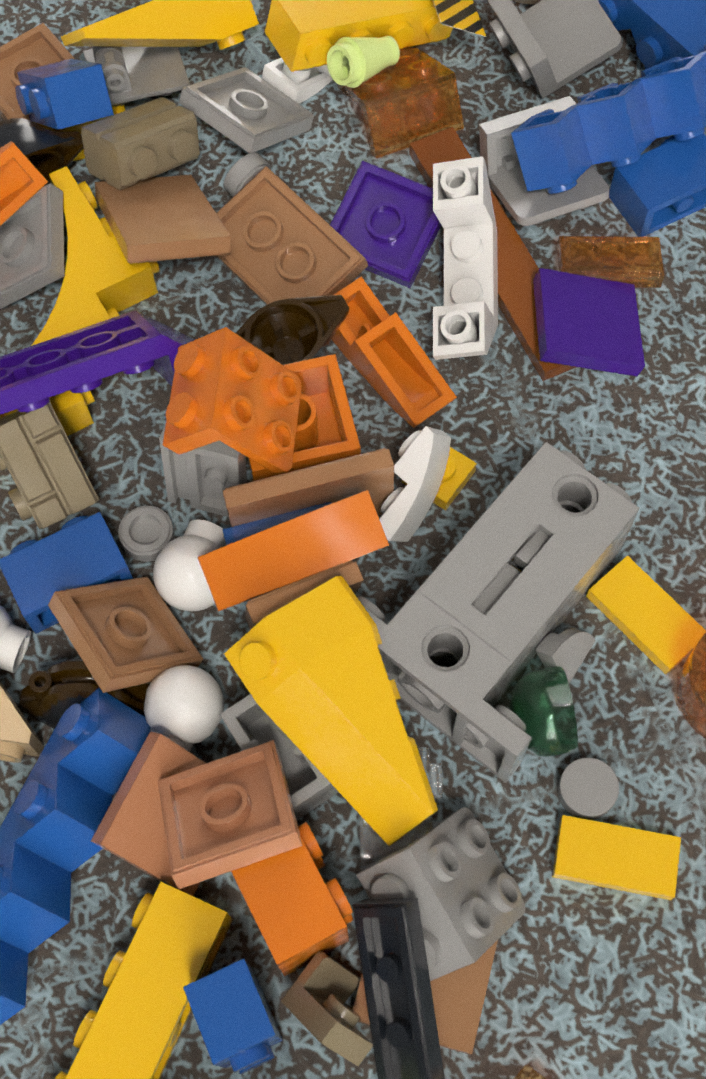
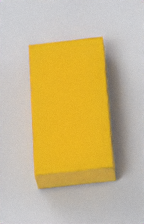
(646, 614)
(617, 857)

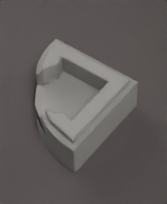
(565, 650)

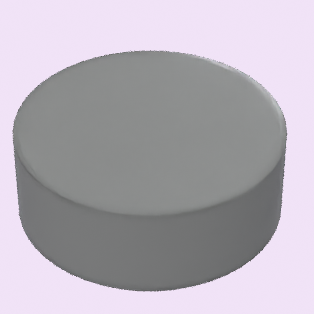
(243, 172)
(145, 532)
(588, 788)

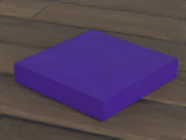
(388, 222)
(588, 322)

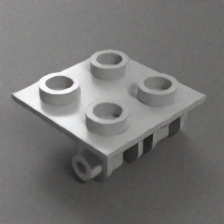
(139, 71)

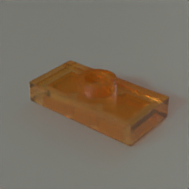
(613, 258)

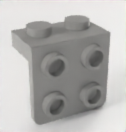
(554, 39)
(507, 177)
(459, 887)

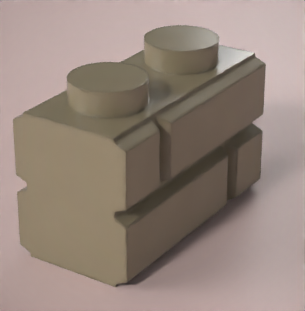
(140, 142)
(43, 467)

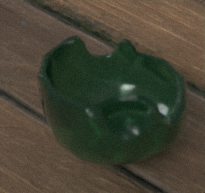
(547, 709)

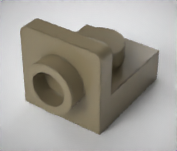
(320, 1005)

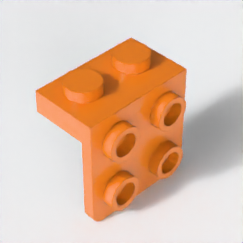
(233, 396)

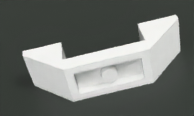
(470, 259)

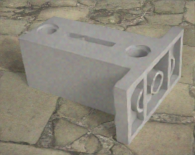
(499, 599)

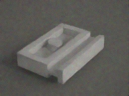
(203, 475)

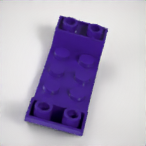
(85, 357)

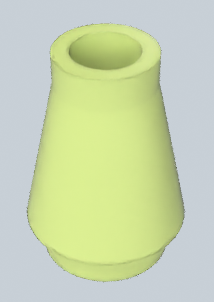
(360, 58)

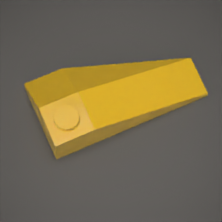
(170, 25)
(329, 692)

